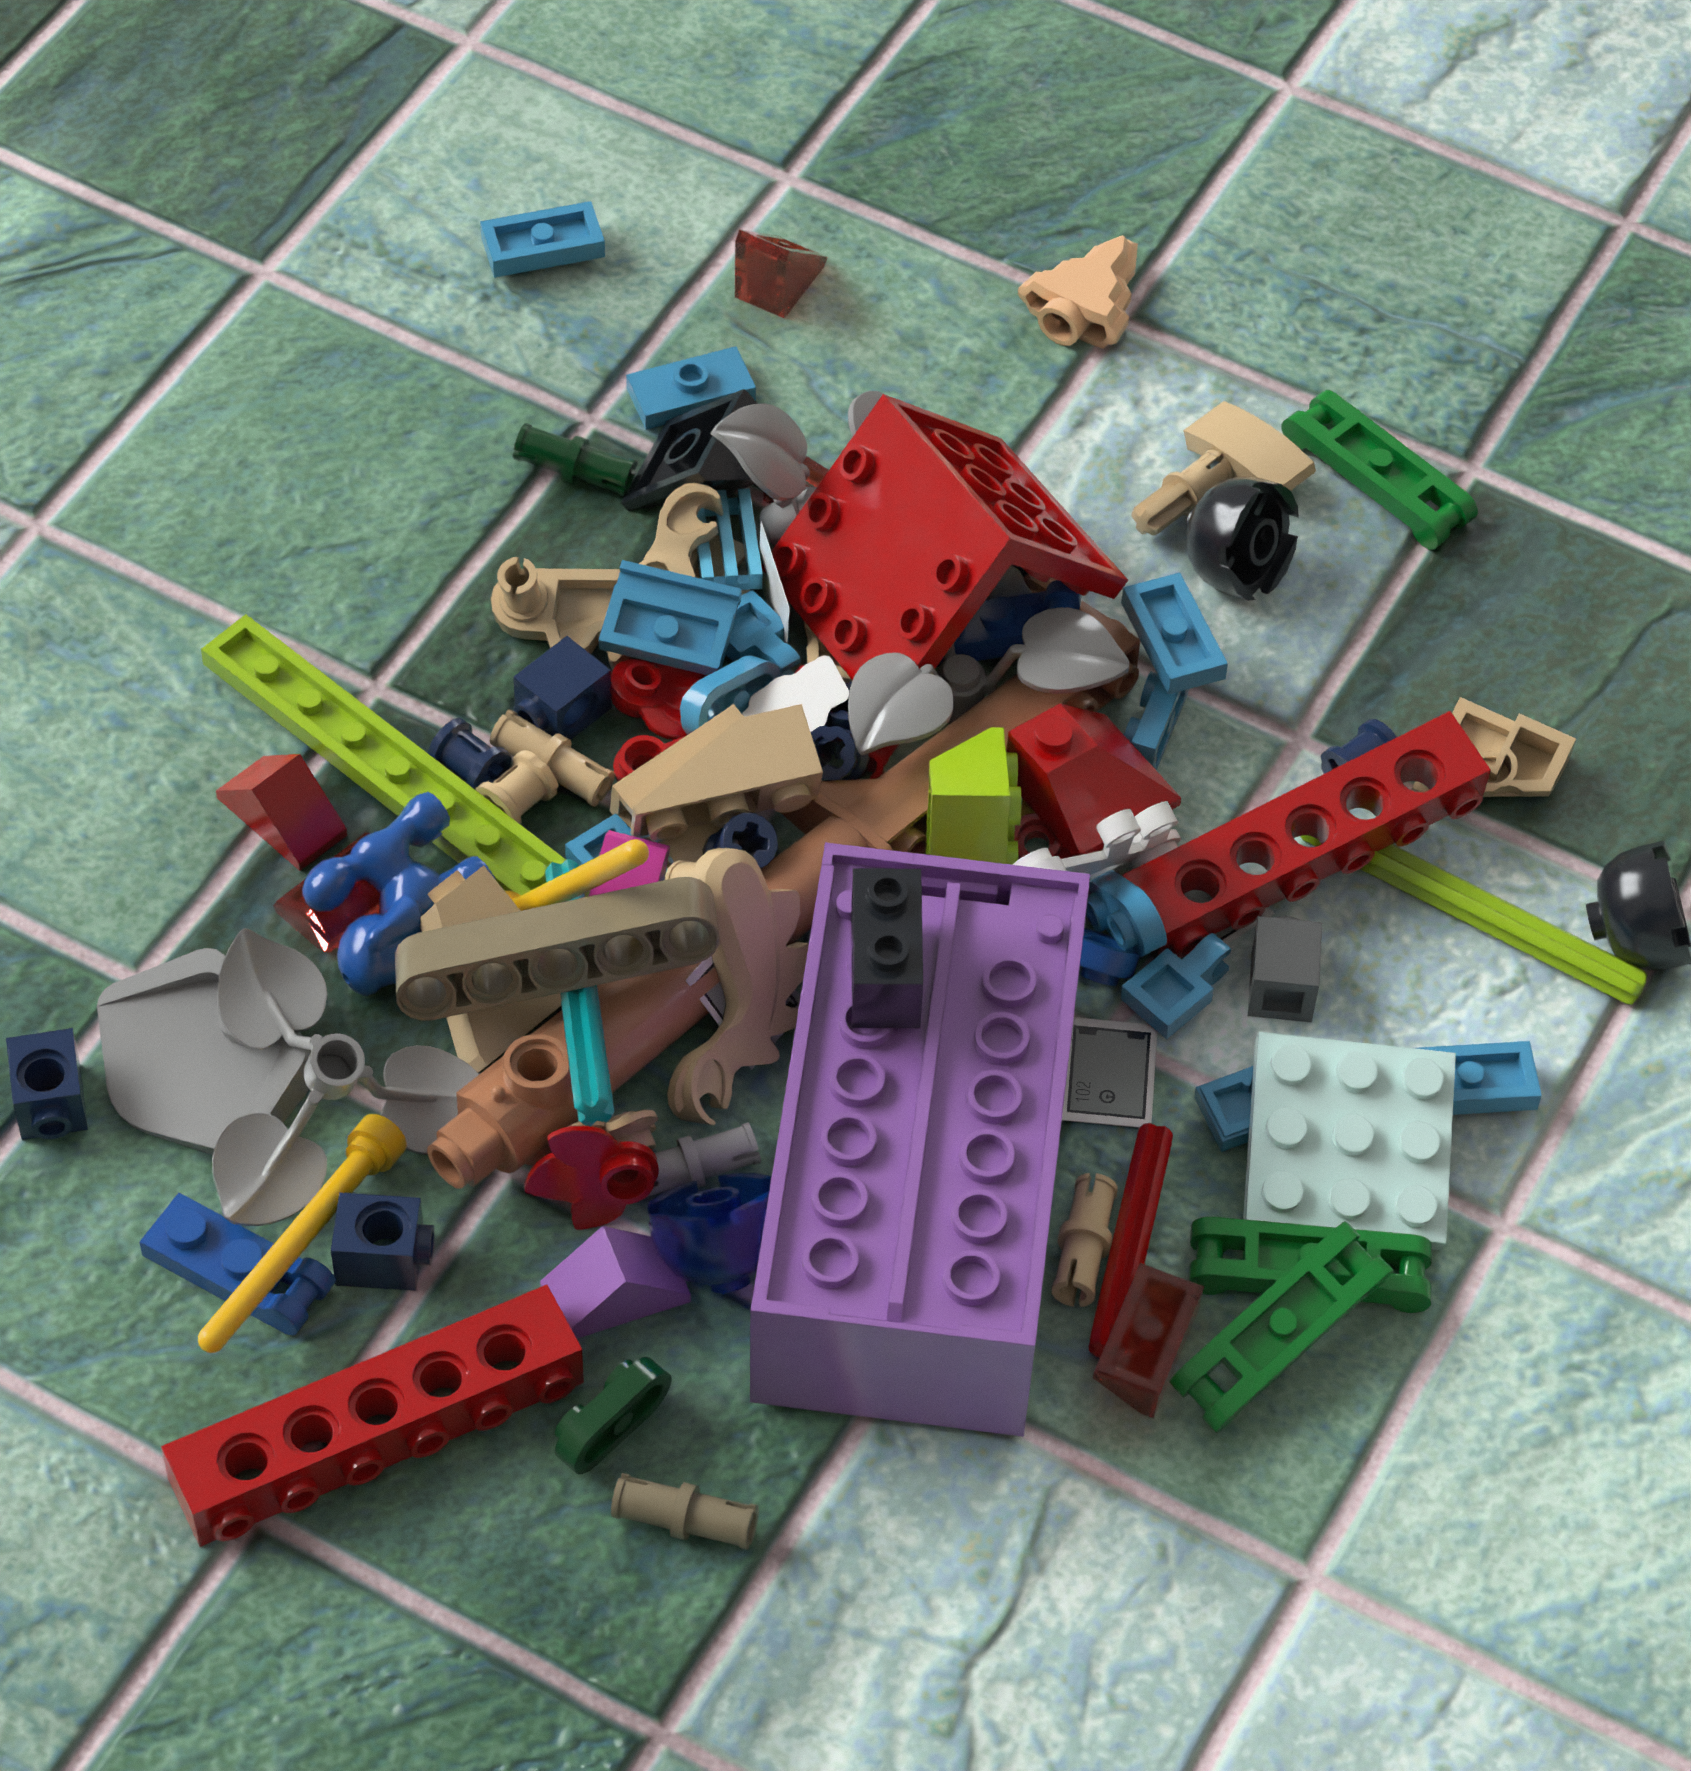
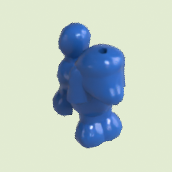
(384, 862)

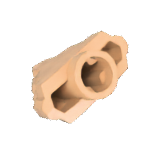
(1084, 295)

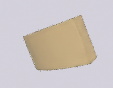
(1249, 445)

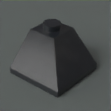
(690, 454)

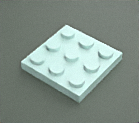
(1350, 1135)

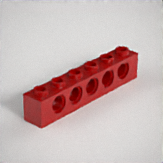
(1431, 754)
(391, 1384)

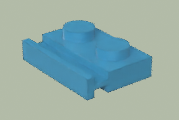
(669, 618)

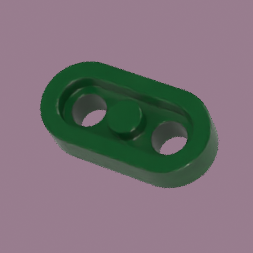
(626, 1401)

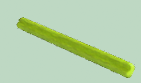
(1506, 922)

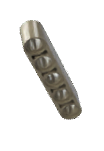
(556, 948)

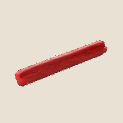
(1132, 1227)

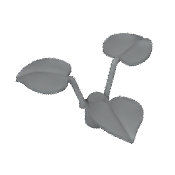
(773, 452)
(902, 704)
(259, 1163)

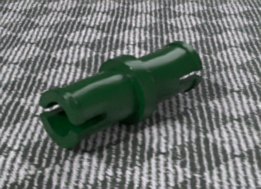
(574, 459)

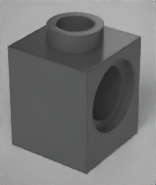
(1285, 968)

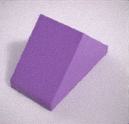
(613, 1282)

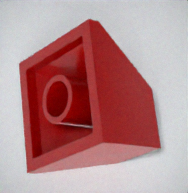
(1080, 771)

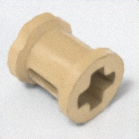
(521, 785)

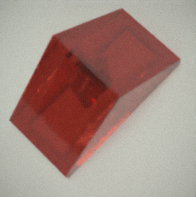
(773, 271)

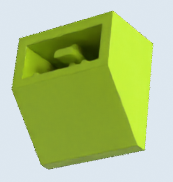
(974, 801)

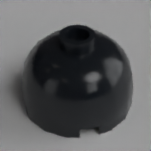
(1241, 535)
(1641, 910)

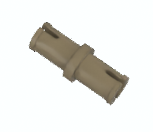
(684, 1511)

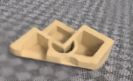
(1521, 753)

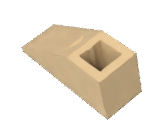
(746, 769)

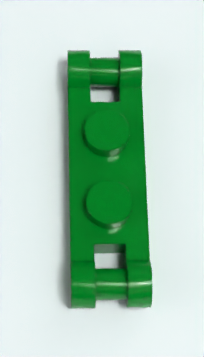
(1381, 467)
(1276, 1247)
(1281, 1325)

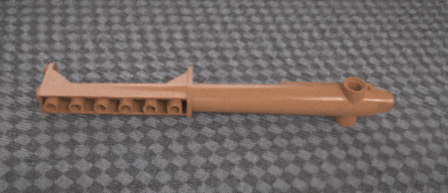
(529, 1089)

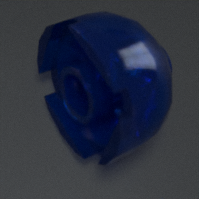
(714, 1232)

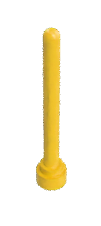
(585, 876)
(371, 1149)

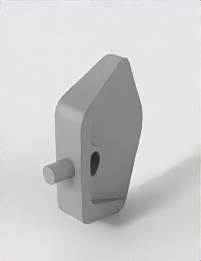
(175, 1063)

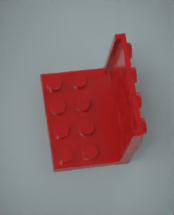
(919, 535)

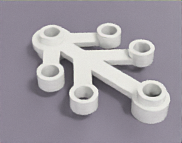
(1127, 841)

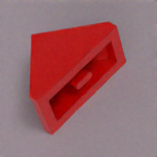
(285, 807)

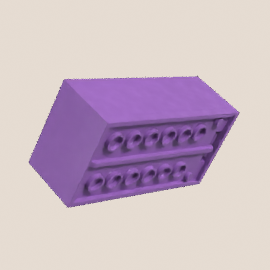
(922, 1157)

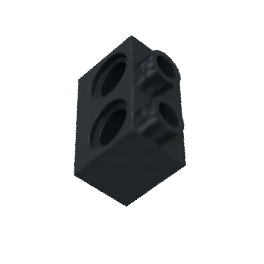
(886, 948)

